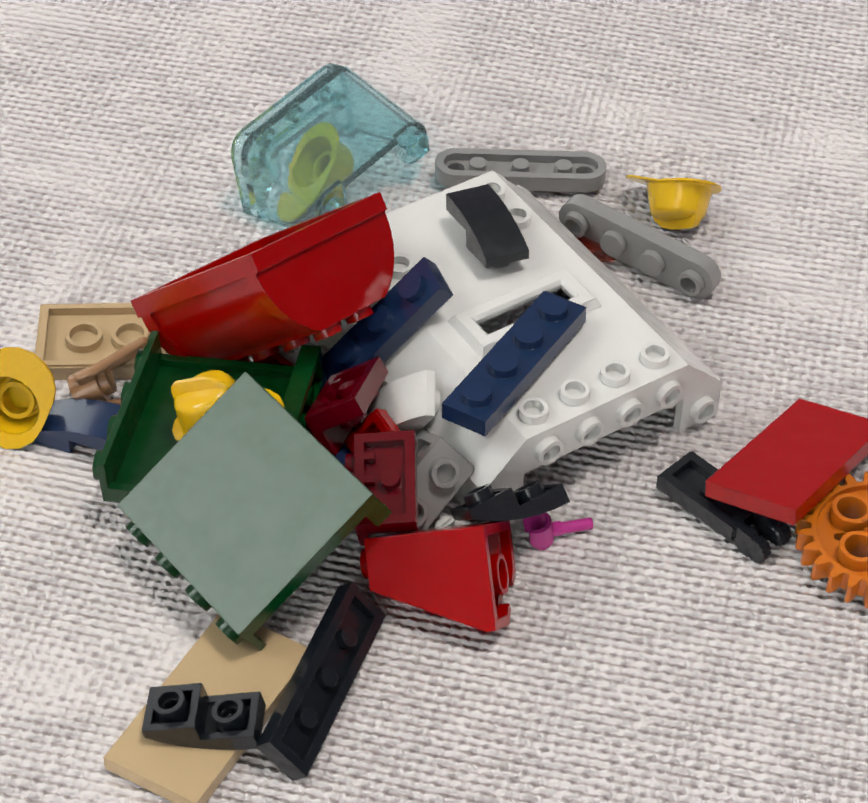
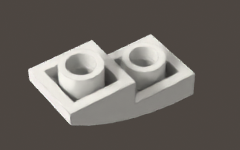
(409, 400)

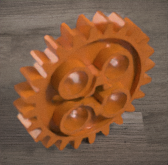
(836, 539)

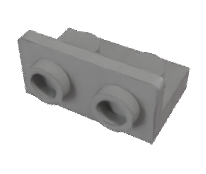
(439, 476)

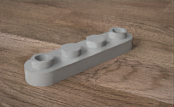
(528, 168)
(641, 246)

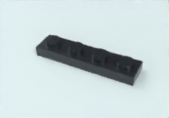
(321, 682)

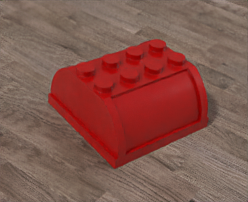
(278, 288)

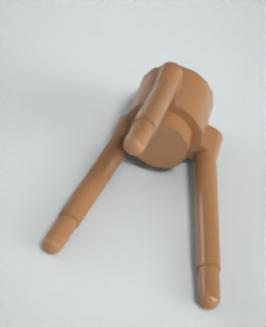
(97, 380)

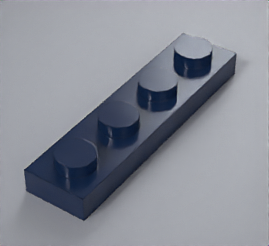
(393, 321)
(513, 363)

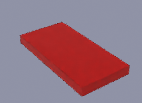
(792, 462)

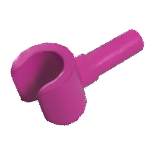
(543, 530)

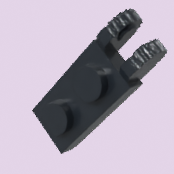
(686, 485)

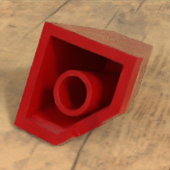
(446, 571)

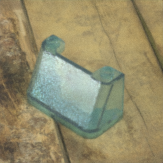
(317, 142)

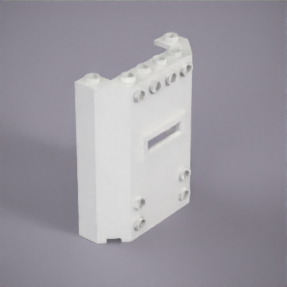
(602, 380)

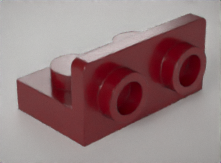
(344, 402)
(389, 470)

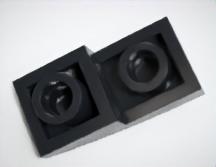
(489, 226)
(503, 504)
(193, 719)

